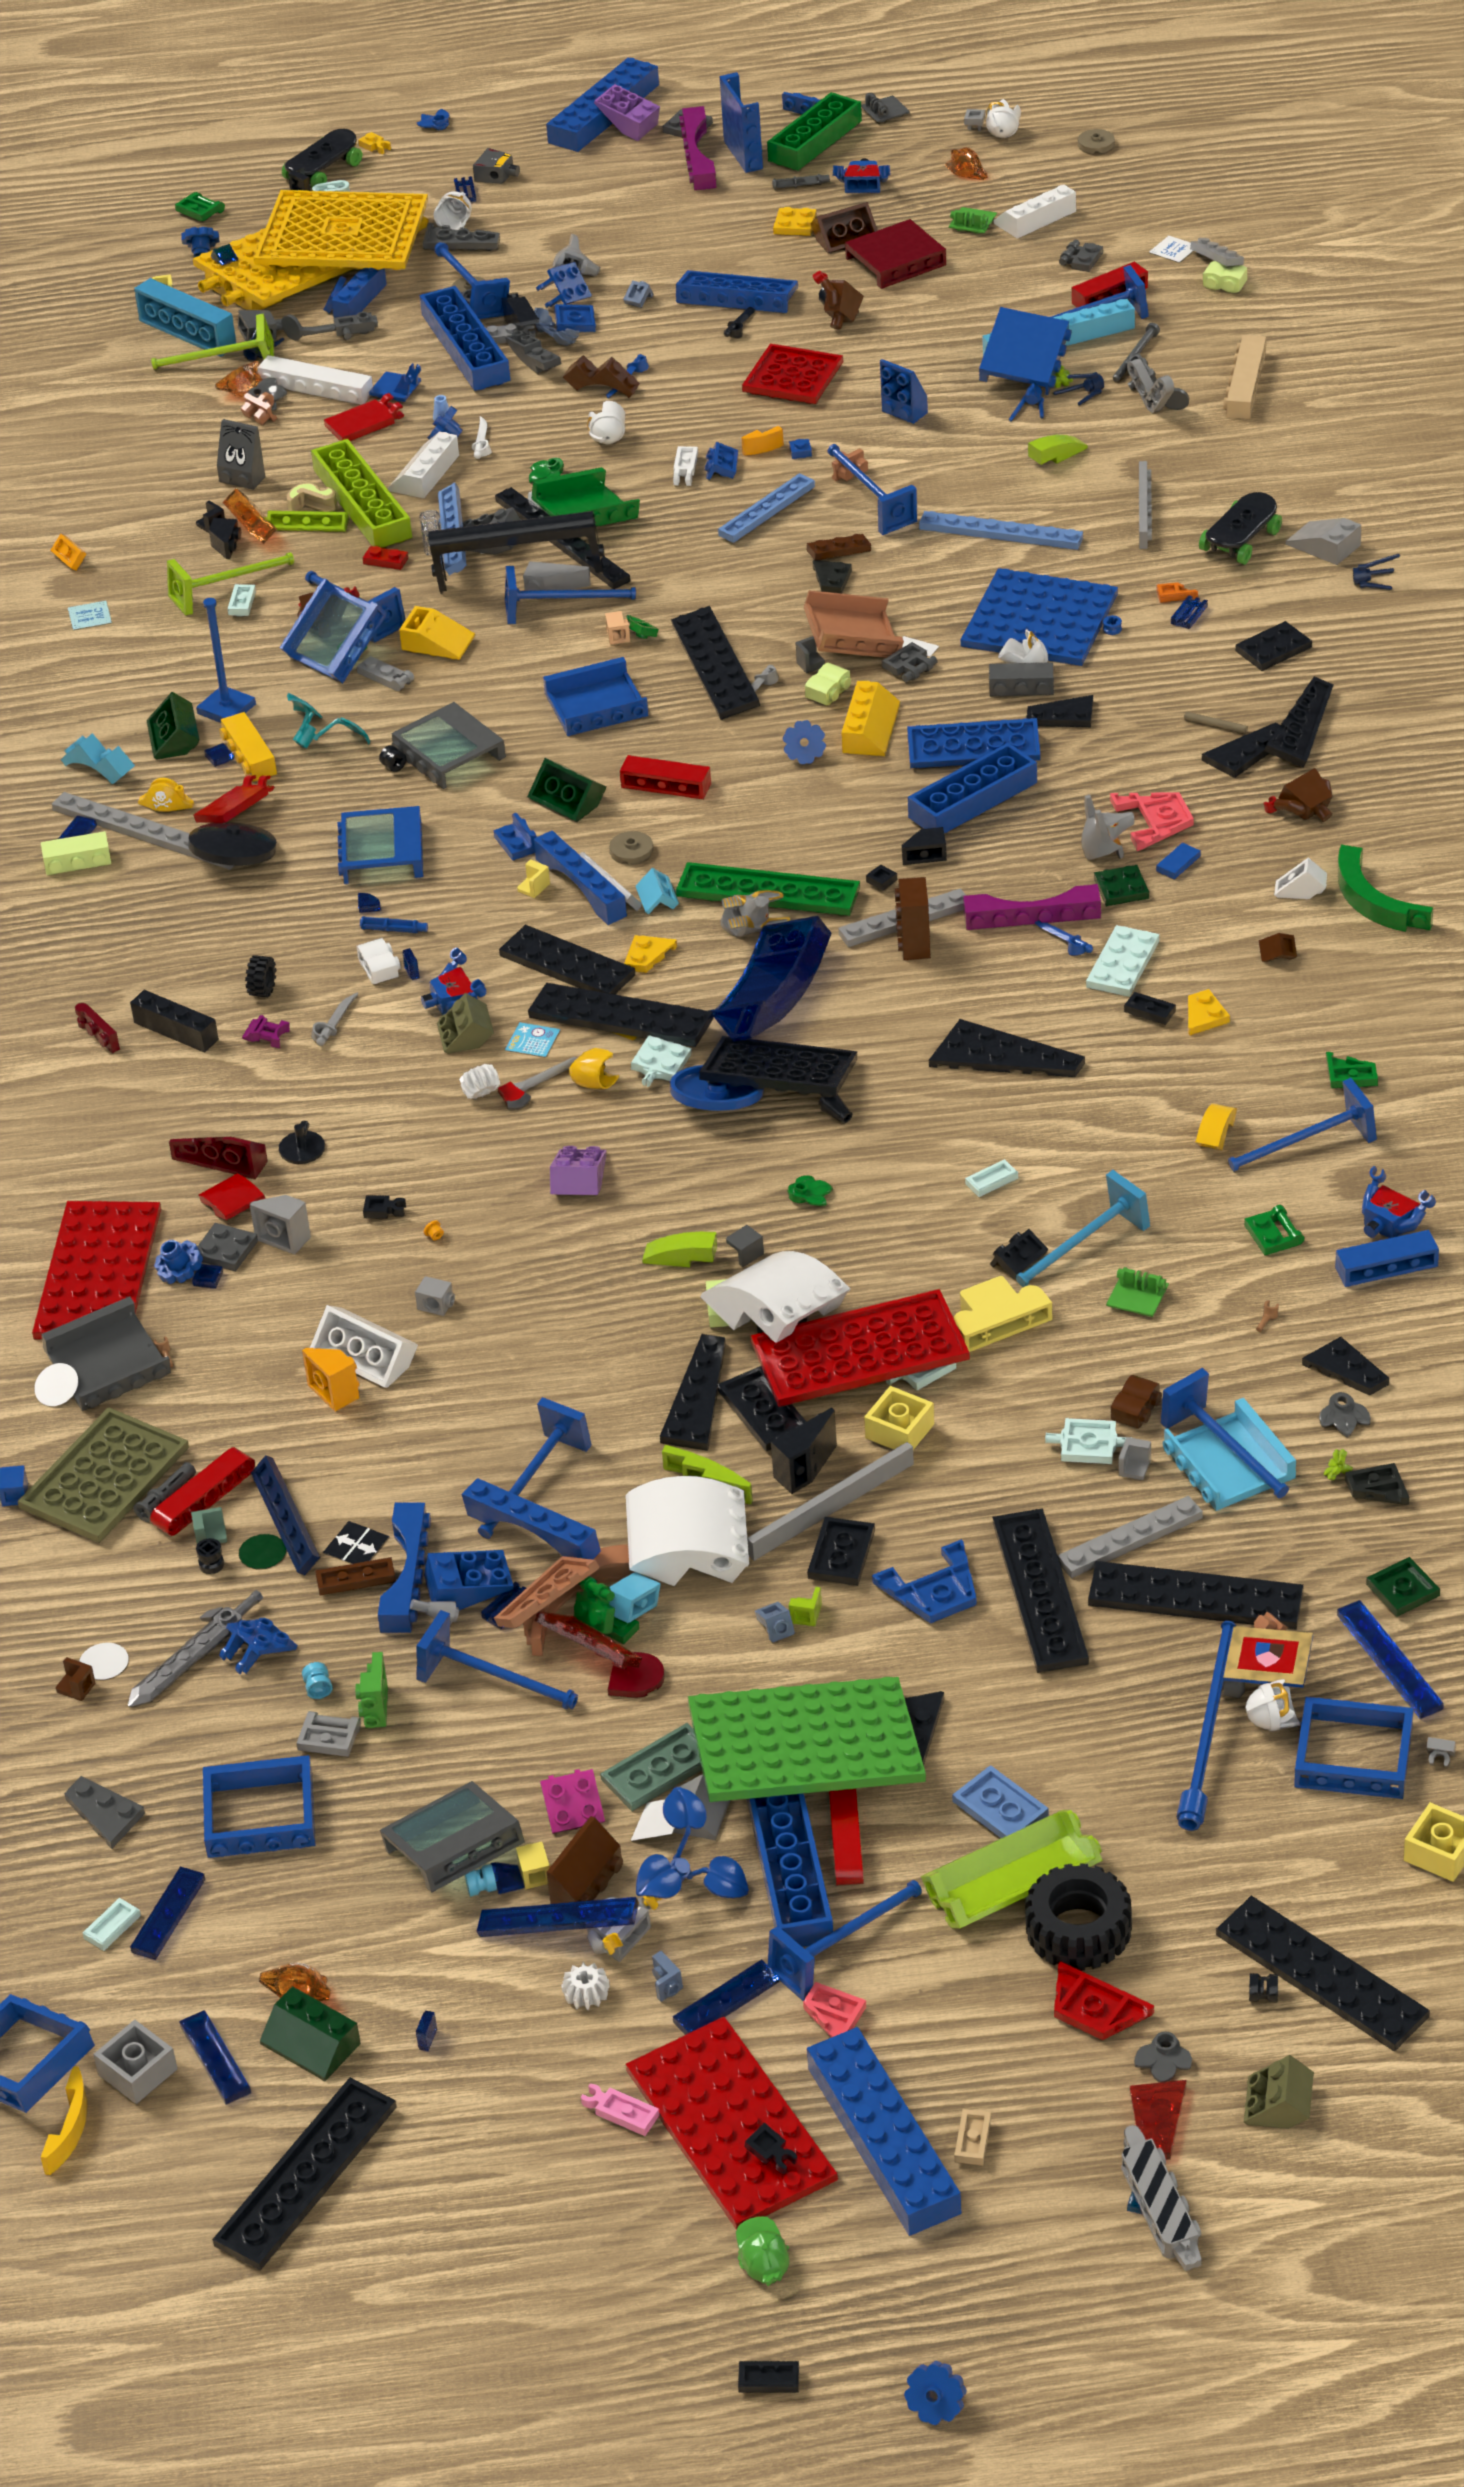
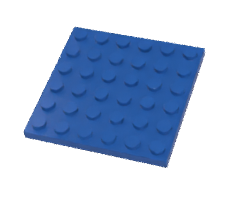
(1056, 609)

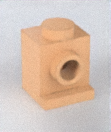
(617, 628)

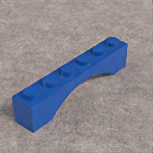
(602, 895)
(494, 1504)
(410, 1532)

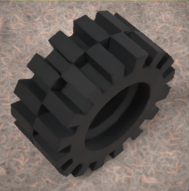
(260, 976)

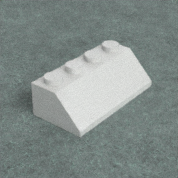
(1038, 212)
(427, 466)
(376, 1351)

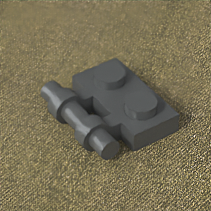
(1081, 257)
(906, 658)

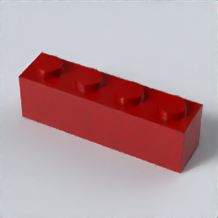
(1105, 285)
(665, 777)

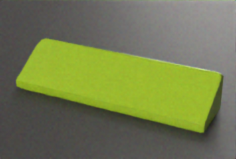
(309, 521)

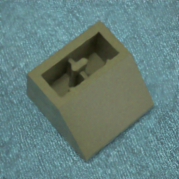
(465, 1025)
(1279, 2094)

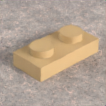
(972, 2137)

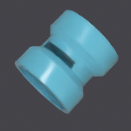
(317, 1680)
(481, 1880)

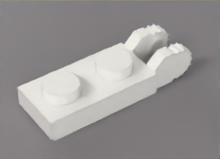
(685, 464)

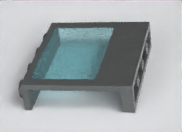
(446, 742)
(454, 1835)

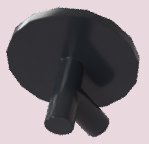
(302, 1145)

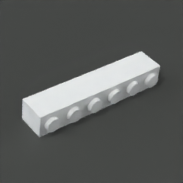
(317, 379)

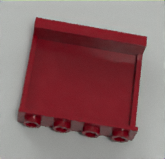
(897, 252)

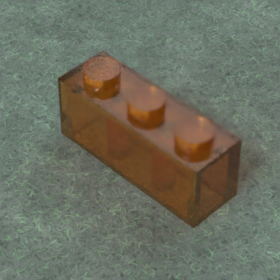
(249, 515)

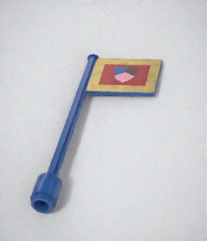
(1245, 1657)

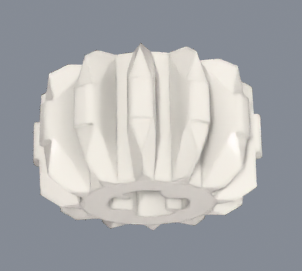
(479, 1081)
(585, 1986)

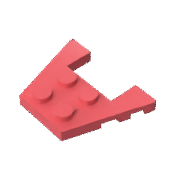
(1163, 812)

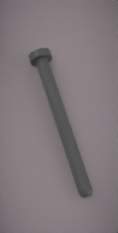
(1152, 330)

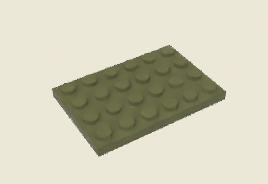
(103, 1474)

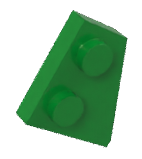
(1362, 1072)

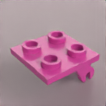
(571, 1800)

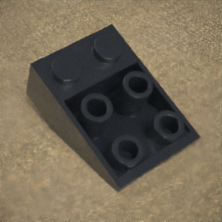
(804, 1451)

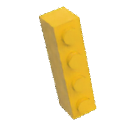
(247, 746)

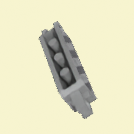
(1159, 2199)

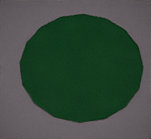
(262, 1551)

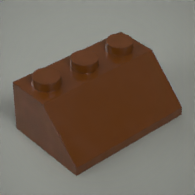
(842, 226)
(584, 1865)

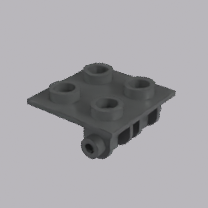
(883, 108)

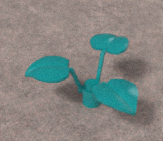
(307, 732)

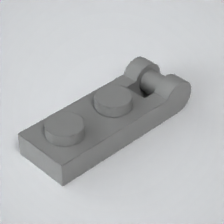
(385, 673)

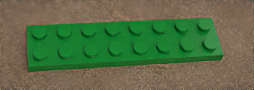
(798, 890)

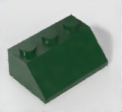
(173, 728)
(565, 790)
(310, 2033)

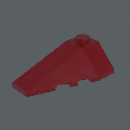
(221, 1154)

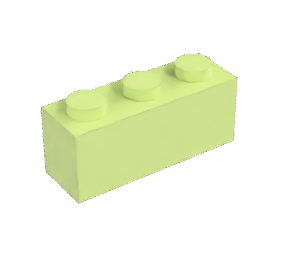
(75, 853)

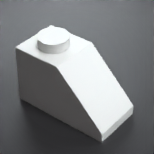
(1302, 881)

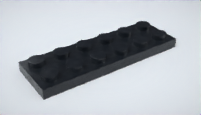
(566, 961)

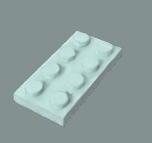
(1122, 960)

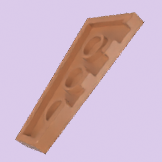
(548, 1587)

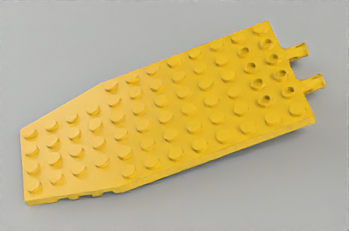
(260, 286)

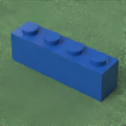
(358, 292)
(1387, 1258)

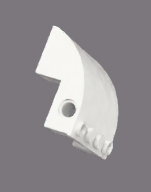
(777, 1293)
(686, 1526)

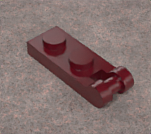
(97, 1027)

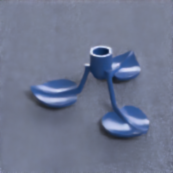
(664, 1878)

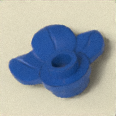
(438, 121)

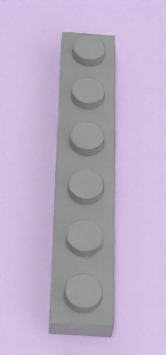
(1145, 506)
(886, 923)
(1130, 1536)

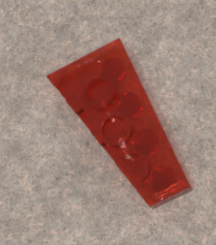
(590, 1638)

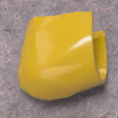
(589, 1070)

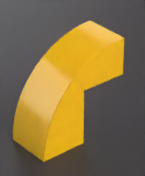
(1215, 1125)

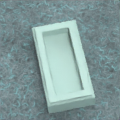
(991, 1178)
(111, 1924)

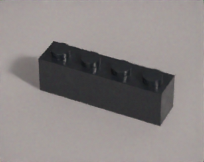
(174, 1021)

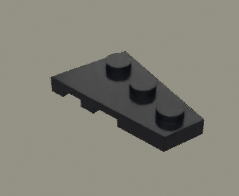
(1063, 713)
(1348, 1364)

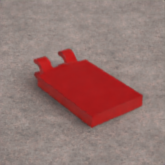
(364, 418)
(234, 801)

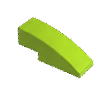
(1055, 448)
(681, 1249)

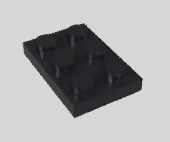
(1273, 646)
(841, 1551)

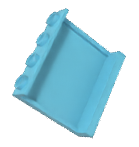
(1217, 1469)

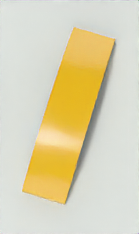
(60, 2147)

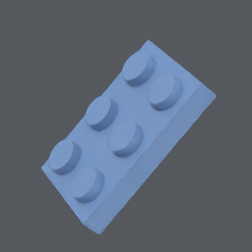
(999, 1803)

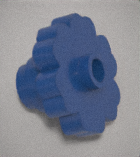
(200, 239)
(446, 424)
(801, 730)
(178, 1261)
(935, 2392)

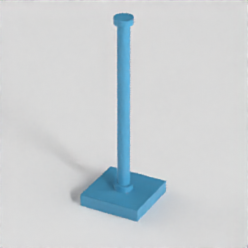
(1124, 1200)

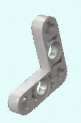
(1152, 394)

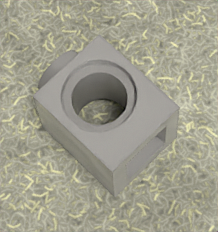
(434, 1296)

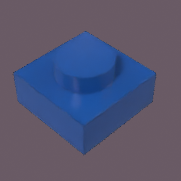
(800, 448)

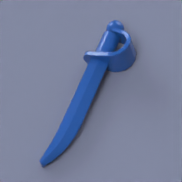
(638, 365)
(1075, 944)

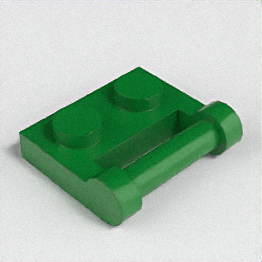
(199, 207)
(1268, 1235)

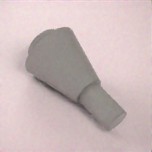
(433, 1608)

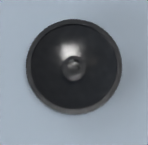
(232, 843)

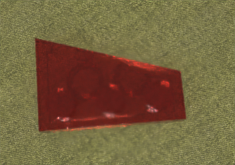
(1158, 2110)

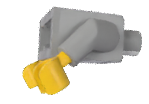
(621, 1939)

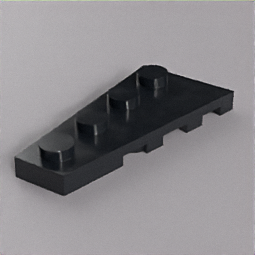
(1242, 752)

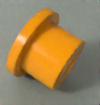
(434, 1230)

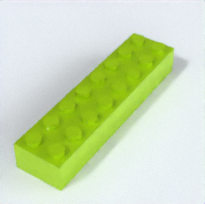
(361, 494)

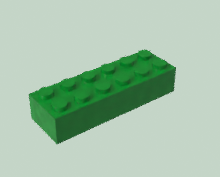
(814, 131)

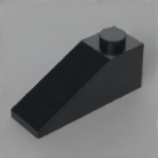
(518, 310)

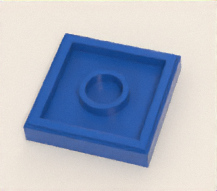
(575, 317)

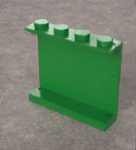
(583, 493)

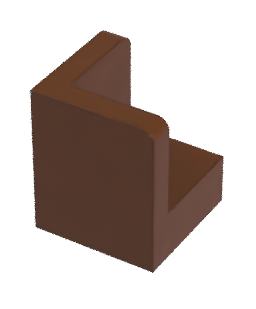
(1278, 946)
(77, 1680)

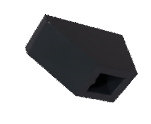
(224, 535)

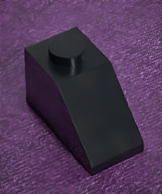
(925, 847)

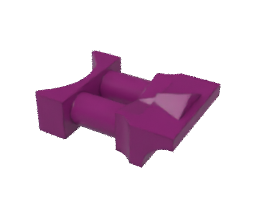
(257, 1031)

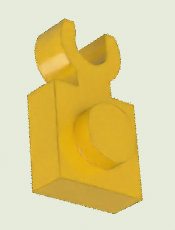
(374, 142)

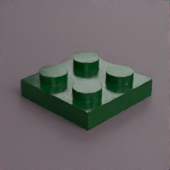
(1121, 885)
(1403, 1586)

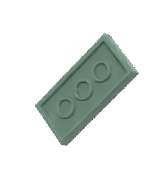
(654, 1768)

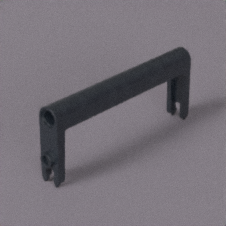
(513, 533)

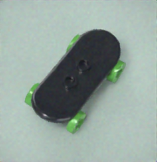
(323, 153)
(1241, 524)

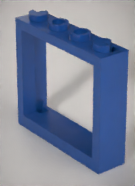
(257, 1775)
(1353, 1779)
(56, 2064)

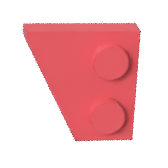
(833, 2009)

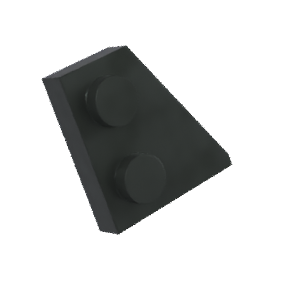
(832, 575)
(1378, 1484)

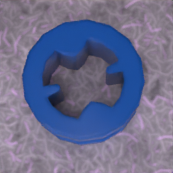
(1112, 625)

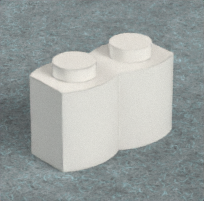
(378, 961)

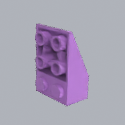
(628, 111)
(577, 1171)

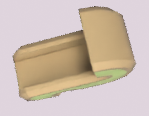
(312, 496)

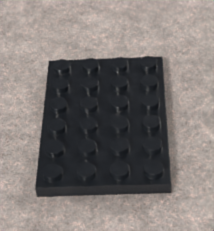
(778, 1066)

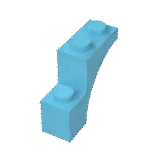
(93, 754)

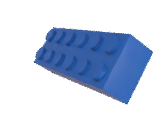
(973, 789)

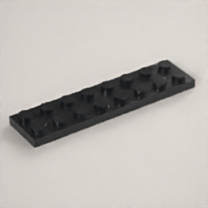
(715, 662)
(620, 1014)
(1040, 1590)
(1193, 1594)
(1323, 1973)
(304, 2173)

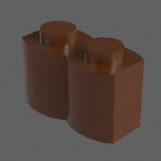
(1135, 1401)

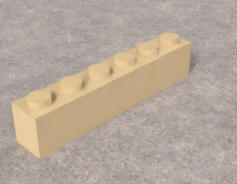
(1245, 377)

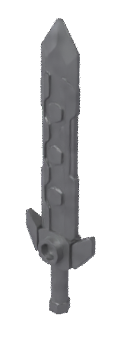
(192, 1651)

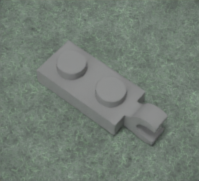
(499, 333)

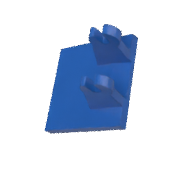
(569, 284)
(396, 384)
(262, 1639)

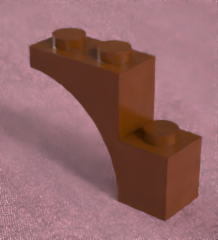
(610, 374)

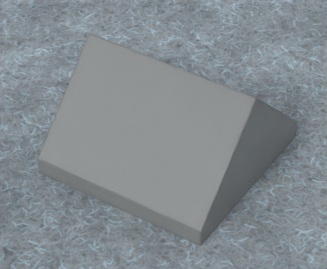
(714, 1810)

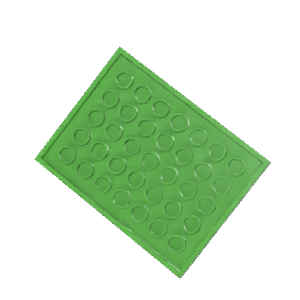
(805, 1739)

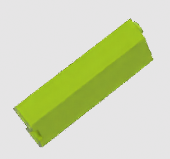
(1008, 1868)

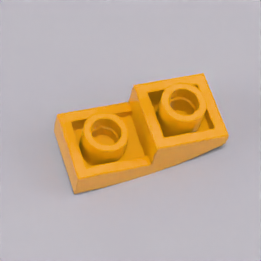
(763, 442)

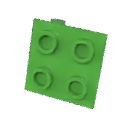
(971, 220)
(1137, 1293)

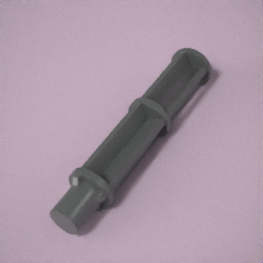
(800, 181)

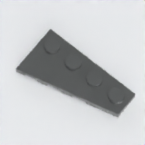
(460, 238)

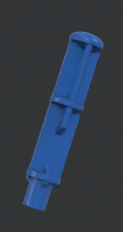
(392, 924)

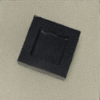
(881, 877)

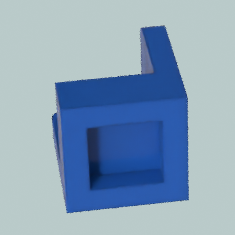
(12, 1484)

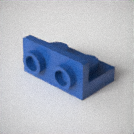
(797, 102)
(721, 460)
(516, 838)

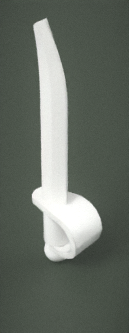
(481, 446)

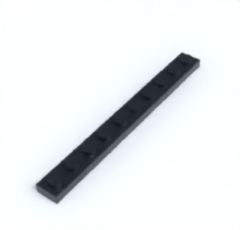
(573, 547)

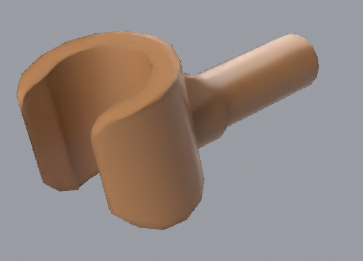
(1269, 1313)
(164, 1349)

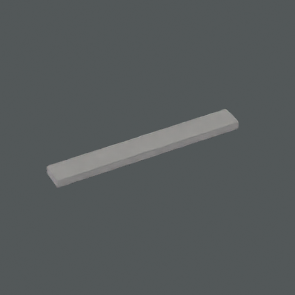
(830, 1501)

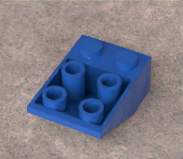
(902, 392)
(467, 1576)

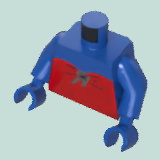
(862, 176)
(452, 985)
(1390, 1211)

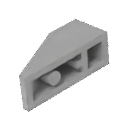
(555, 576)

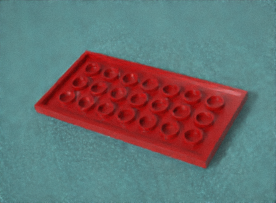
(96, 1259)
(861, 1348)
(711, 2103)

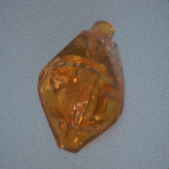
(966, 164)
(240, 380)
(299, 1976)

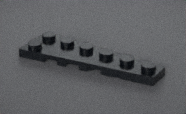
(1299, 728)
(694, 1405)

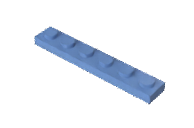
(766, 508)

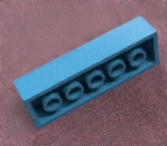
(184, 315)

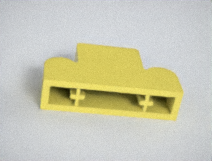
(997, 1312)

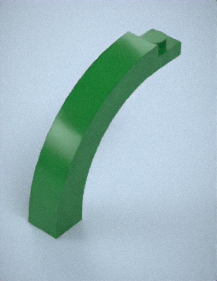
(1371, 902)

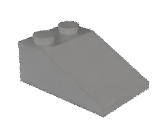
(1328, 539)

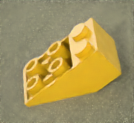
(434, 634)

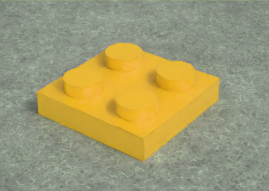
(794, 221)

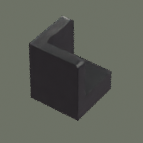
(213, 511)

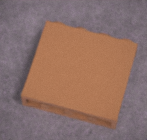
(851, 624)

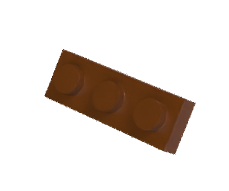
(838, 547)
(355, 1576)

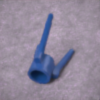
(1032, 397)

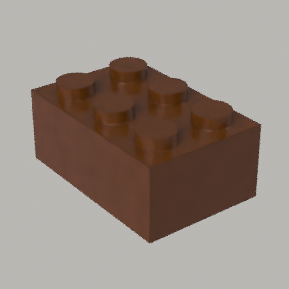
(913, 913)

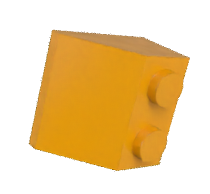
(331, 1376)

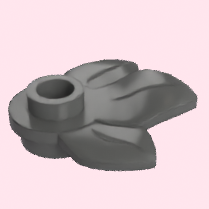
(269, 385)
(1344, 1416)
(1163, 2060)

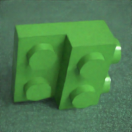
(373, 1693)

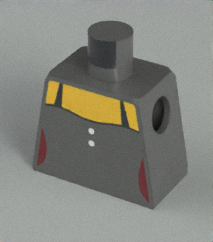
(494, 167)

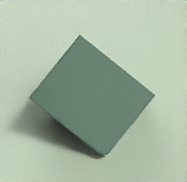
(209, 1524)

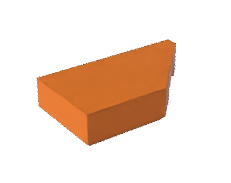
(1174, 592)

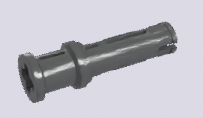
(157, 1496)

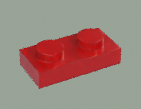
(385, 557)

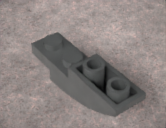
(531, 352)

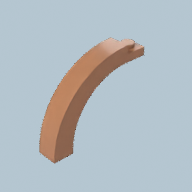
(613, 1567)

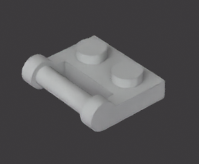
(328, 1734)

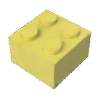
(899, 1419)
(1437, 1842)

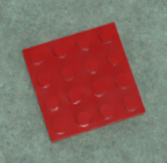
(792, 373)

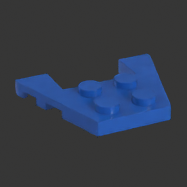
(937, 1593)

